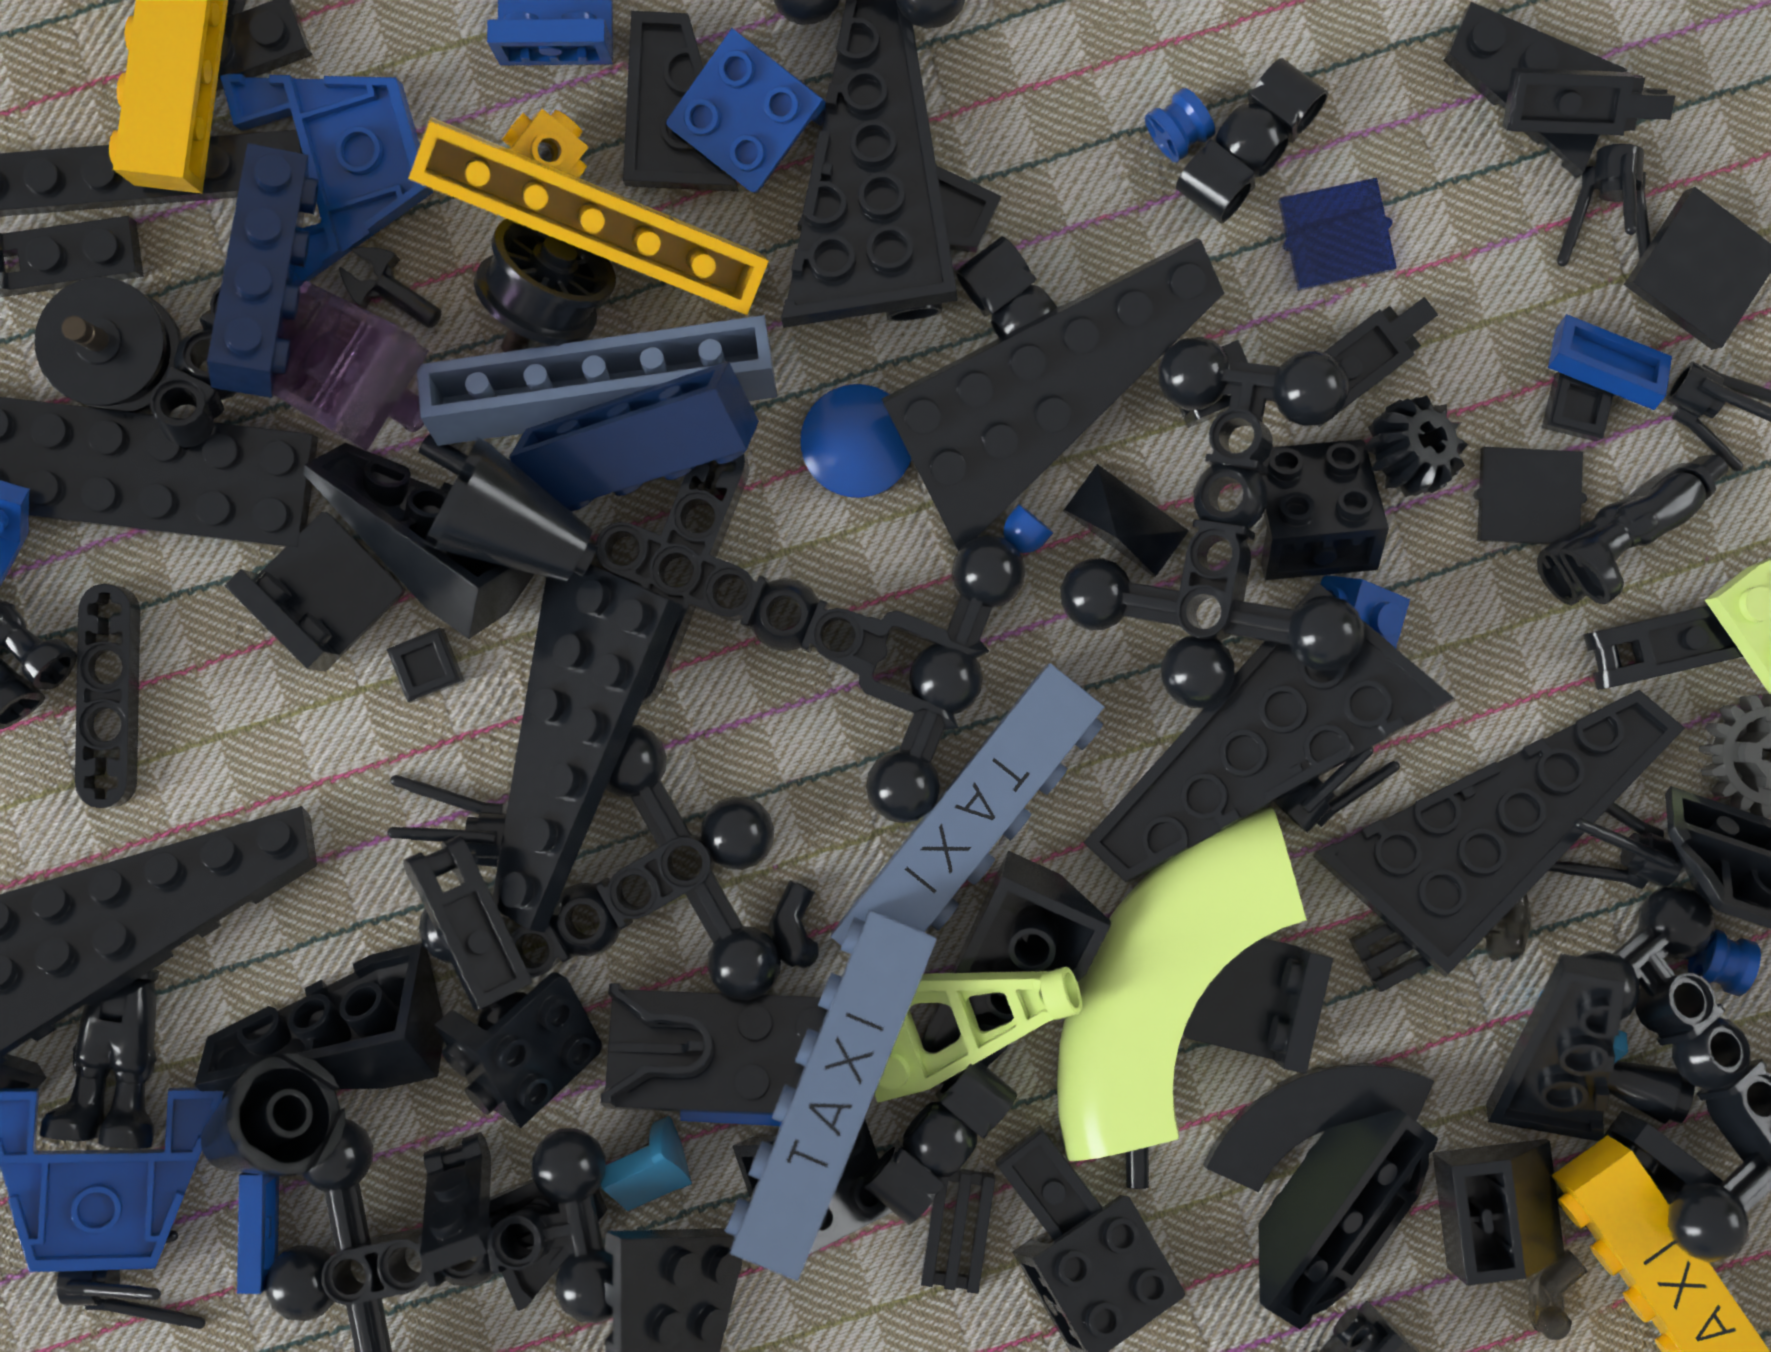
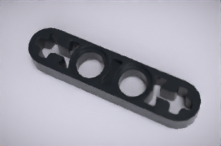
(95, 696)

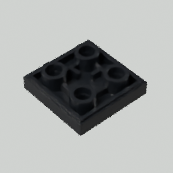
(1702, 268)

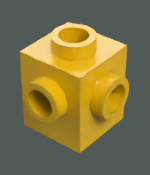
(555, 132)

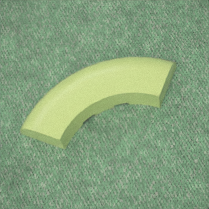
(1151, 972)

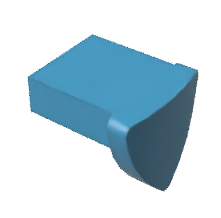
(650, 1170)

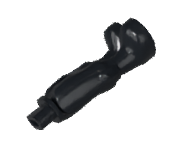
(1587, 558)
(42, 662)
(120, 1038)

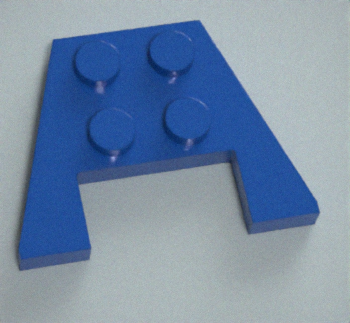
(356, 146)
(98, 1204)

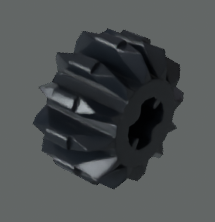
(1416, 446)

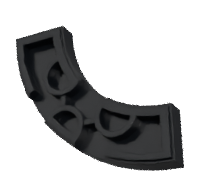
(1305, 1107)

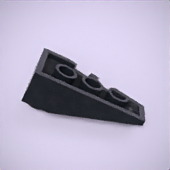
(1024, 925)

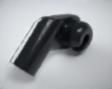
(788, 929)

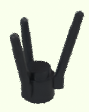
(1619, 179)
(1704, 392)
(1313, 801)
(481, 833)
(1645, 854)
(101, 1287)

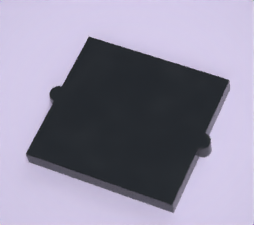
(1529, 495)

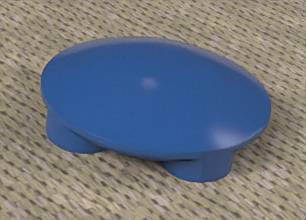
(853, 442)

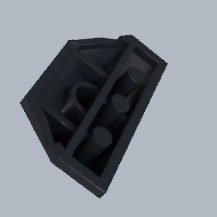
(1723, 854)
(1339, 1212)

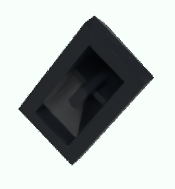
(1126, 520)

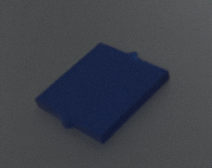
(1337, 234)

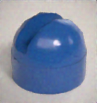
(1025, 530)

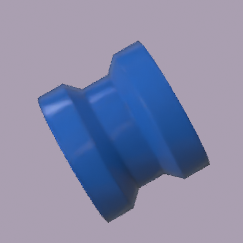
(1180, 125)
(1728, 963)

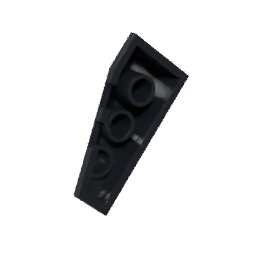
(394, 520)
(362, 1029)

